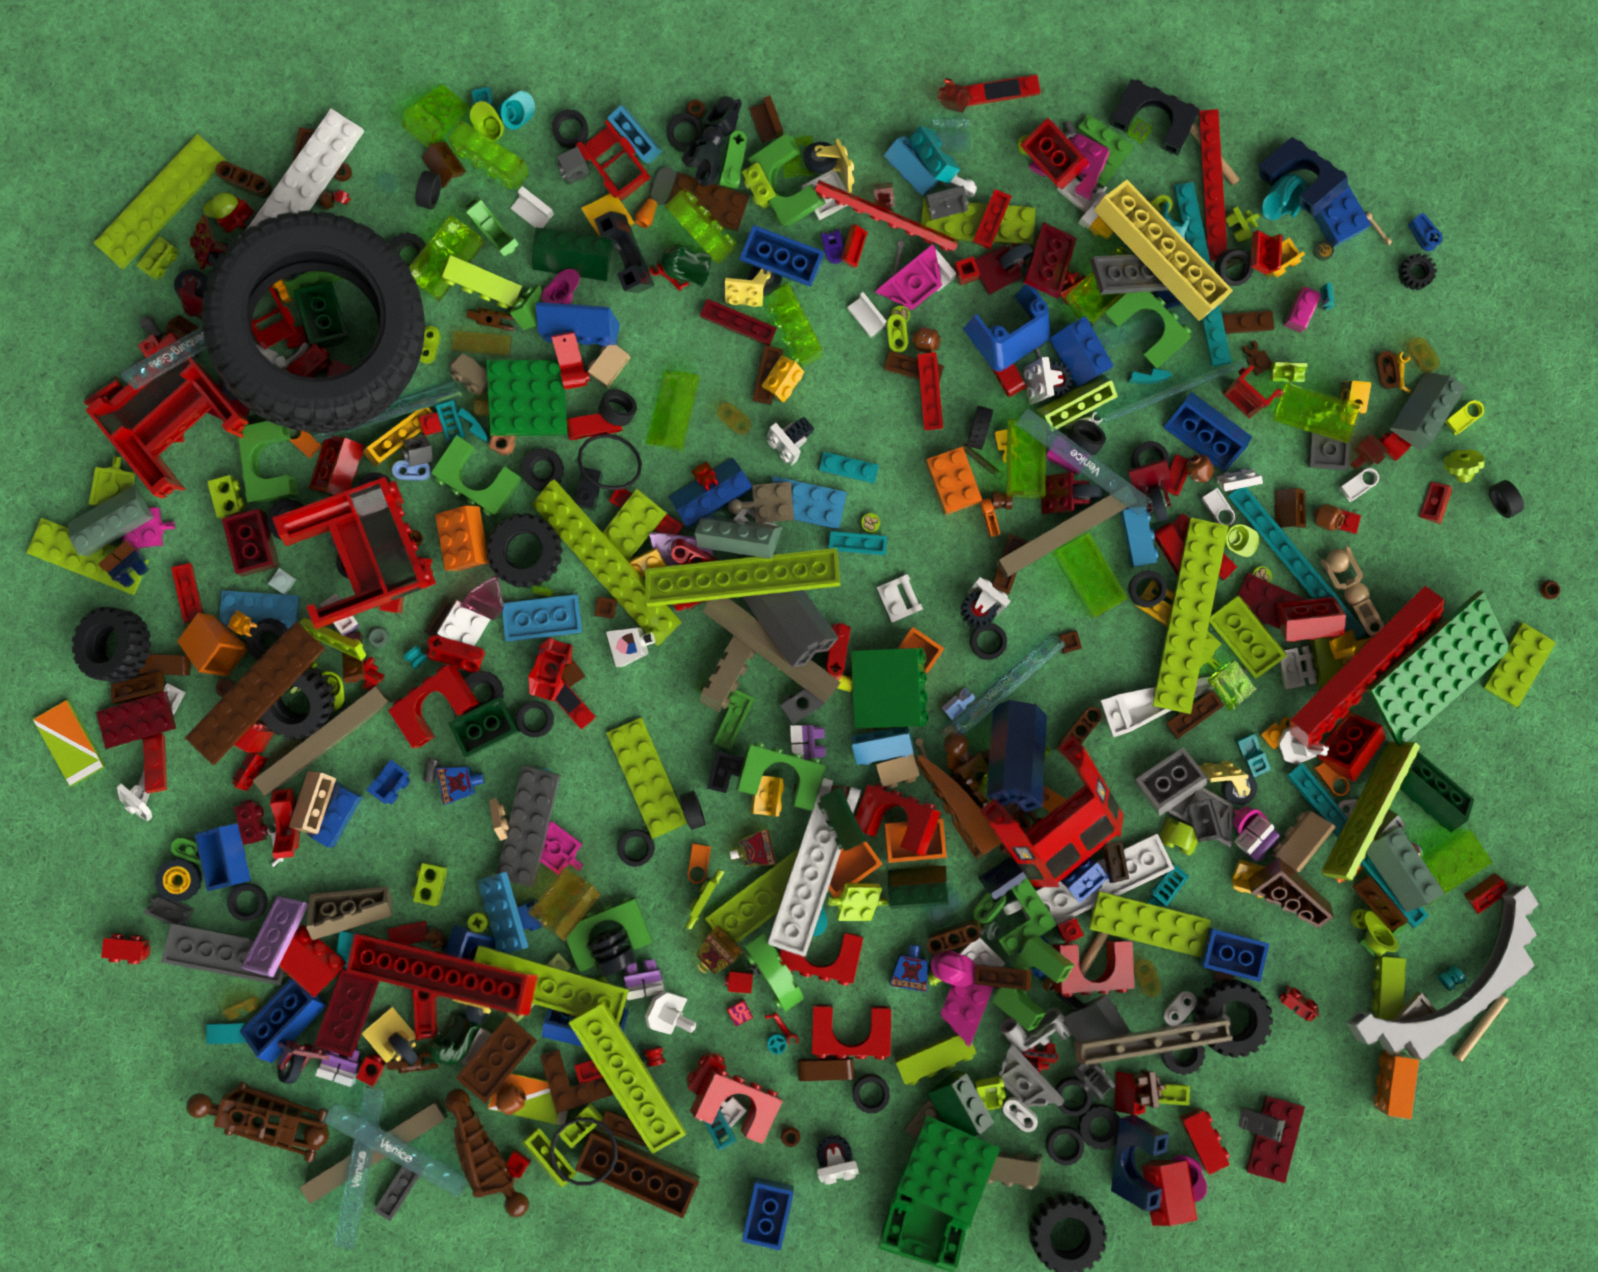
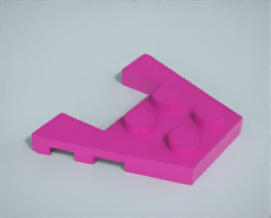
(1096, 155)

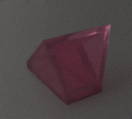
(485, 599)

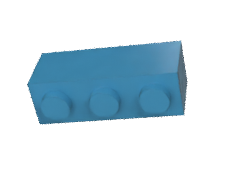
(634, 132)
(910, 165)
(1138, 538)
(882, 745)

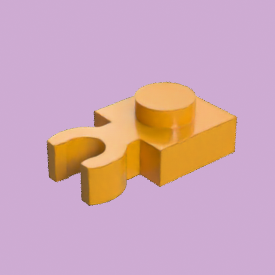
(284, 294)
(1001, 439)
(241, 623)
(1273, 733)

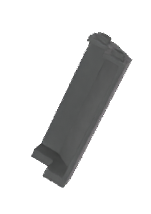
(793, 624)

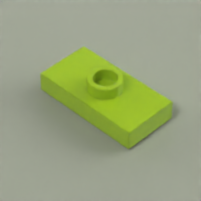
(1175, 1094)

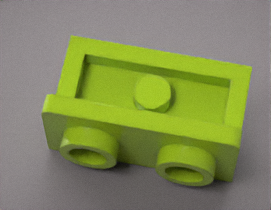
(757, 181)

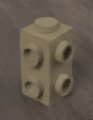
(469, 373)

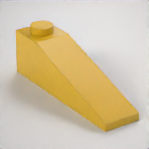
(393, 439)

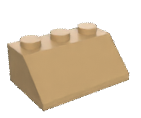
(1302, 840)

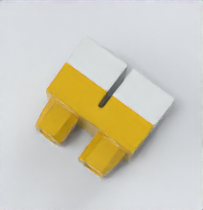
(1094, 223)

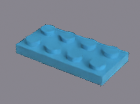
(815, 503)
(259, 607)
(542, 618)
(502, 913)

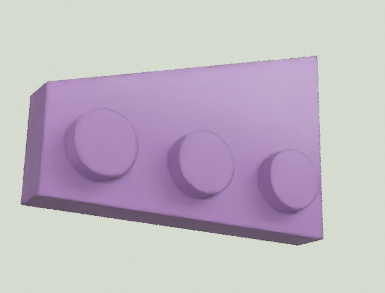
(663, 543)

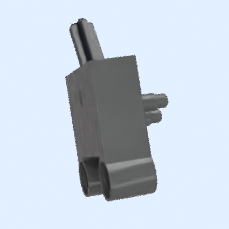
(1094, 1018)

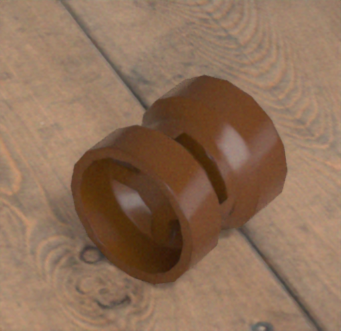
(1001, 500)

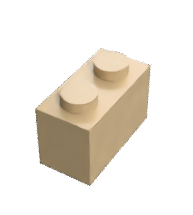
(608, 364)
(897, 770)

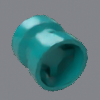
(1452, 978)

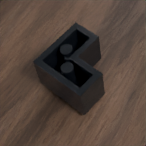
(723, 768)

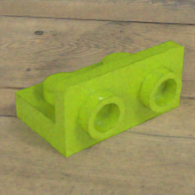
(158, 258)

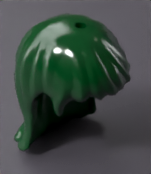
(685, 264)
(455, 1042)

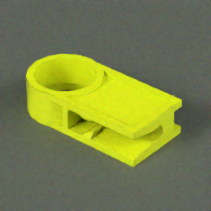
(1461, 419)

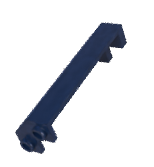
(1017, 754)

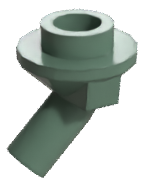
(991, 930)

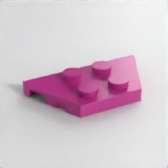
(914, 281)
(965, 1009)

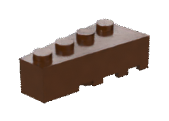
(1287, 889)

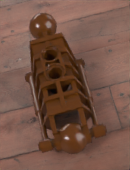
(956, 746)
(267, 1133)
(480, 1157)

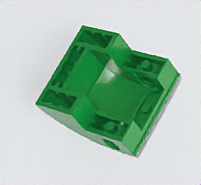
(922, 1232)

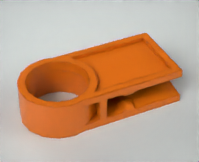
(307, 444)
(990, 518)
(1328, 776)
(699, 857)

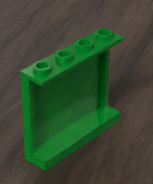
(889, 688)

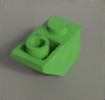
(525, 307)

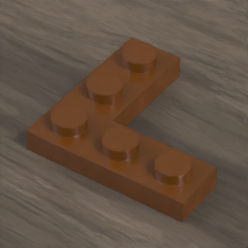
(564, 1096)

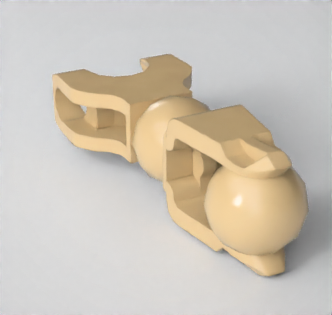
(1355, 592)

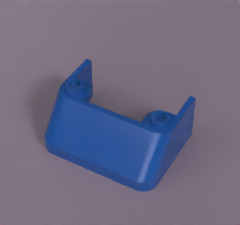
(1003, 348)

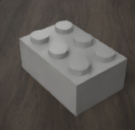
(1171, 781)

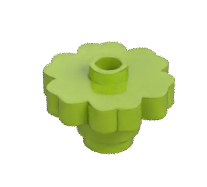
(1464, 464)

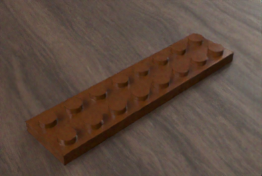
(255, 693)

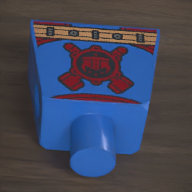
(457, 783)
(910, 970)

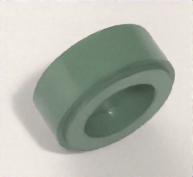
(378, 637)

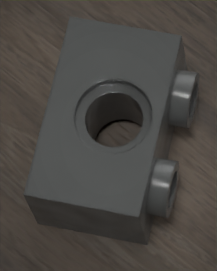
(572, 166)
(795, 713)

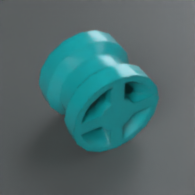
(415, 657)
(777, 1047)

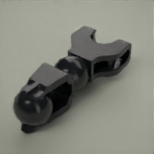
(706, 151)

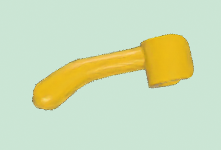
(1400, 361)

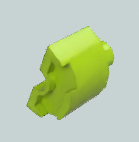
(1180, 835)
(991, 1091)

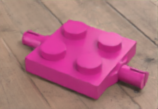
(151, 532)
(560, 849)

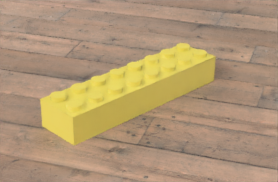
(1163, 250)

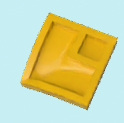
(603, 206)

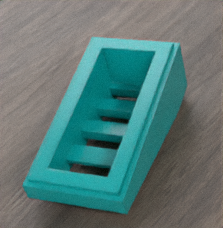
(441, 414)
(1160, 886)
(716, 1138)

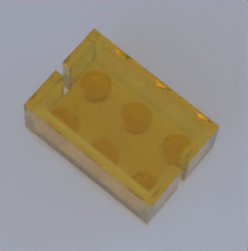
(564, 903)

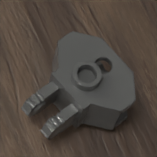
(1094, 1079)

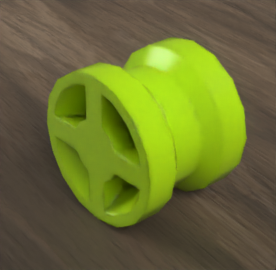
(482, 921)
(1359, 923)

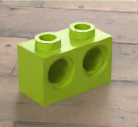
(221, 499)
(435, 886)
(575, 1132)

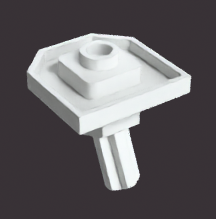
(1295, 751)
(135, 799)
(666, 1013)

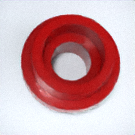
(341, 197)

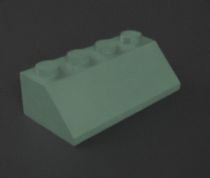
(1427, 409)
(109, 521)
(737, 536)
(1403, 869)

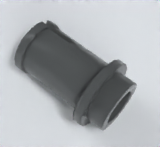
(149, 325)
(430, 772)

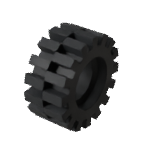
(1426, 265)

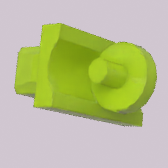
(1236, 217)
(1288, 371)

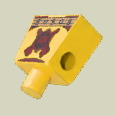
(1356, 391)

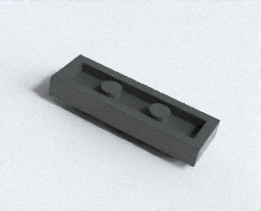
(396, 1193)

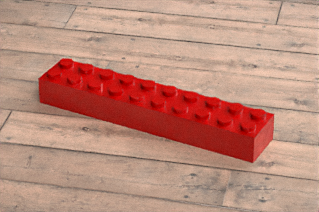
(1367, 666)
(442, 974)

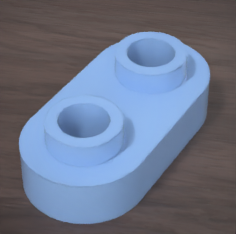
(412, 473)

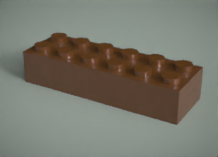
(639, 1173)

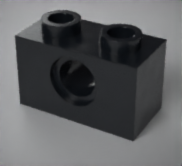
(587, 492)

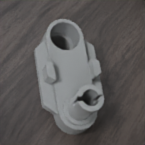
(1025, 1039)

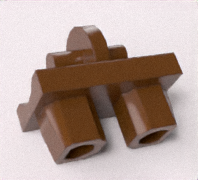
(1151, 1088)

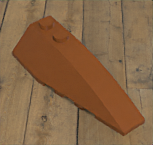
(966, 814)

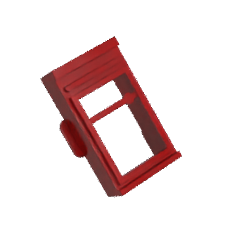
(599, 145)
(277, 331)
(1245, 396)

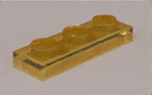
(482, 343)

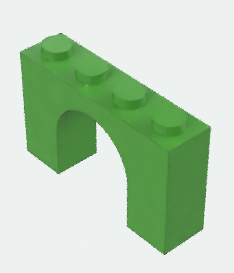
(792, 208)
(1174, 335)
(450, 472)
(258, 488)
(808, 773)
(627, 914)
(1043, 957)

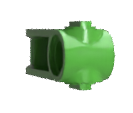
(733, 161)

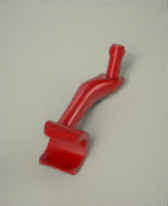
(679, 287)
(782, 1026)

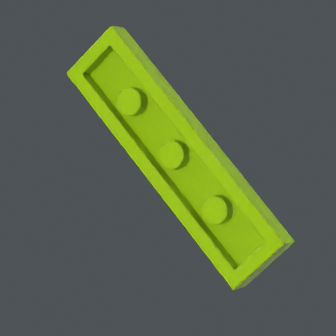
(334, 639)

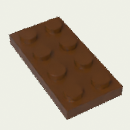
(723, 203)
(496, 1059)

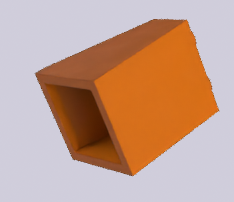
(211, 645)

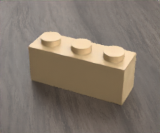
(312, 802)

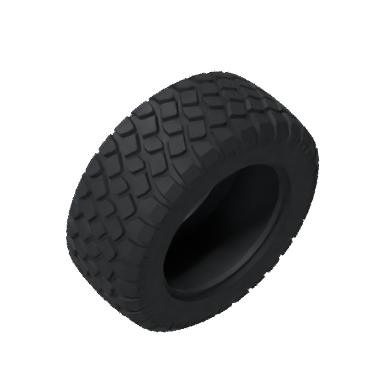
(305, 244)

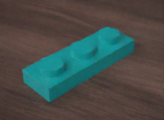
(849, 467)
(858, 543)

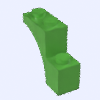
(490, 226)

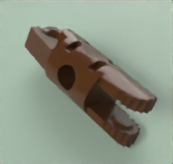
(482, 318)
(403, 1067)

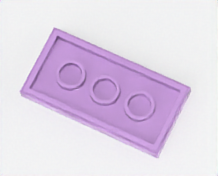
(275, 936)

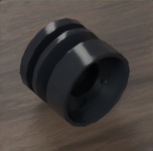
(612, 952)

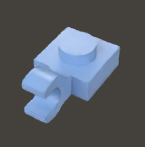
(957, 705)

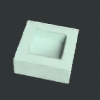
(282, 581)

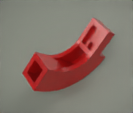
(287, 838)

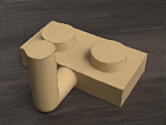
(499, 822)

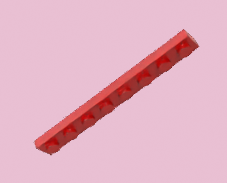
(1212, 183)
(879, 213)

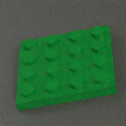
(526, 398)
(948, 1169)

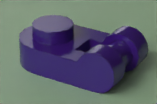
(834, 251)

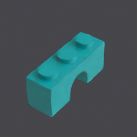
(927, 147)

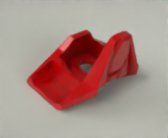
(539, 681)

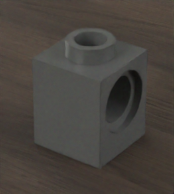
(417, 451)

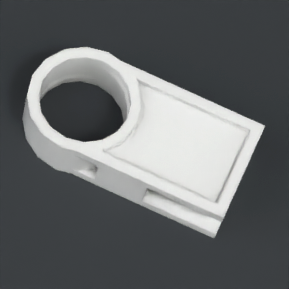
(1356, 486)
(1215, 503)

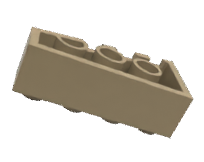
(726, 675)
(347, 909)
(1016, 1170)

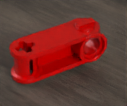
(455, 653)
(837, 653)
(425, 1015)

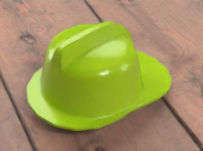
(1378, 935)

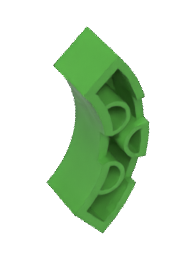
(776, 975)

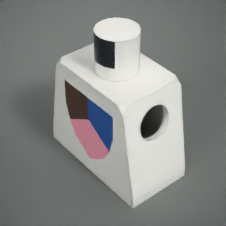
(629, 645)

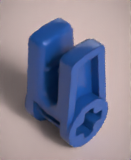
(1425, 230)

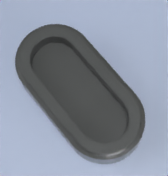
(663, 185)

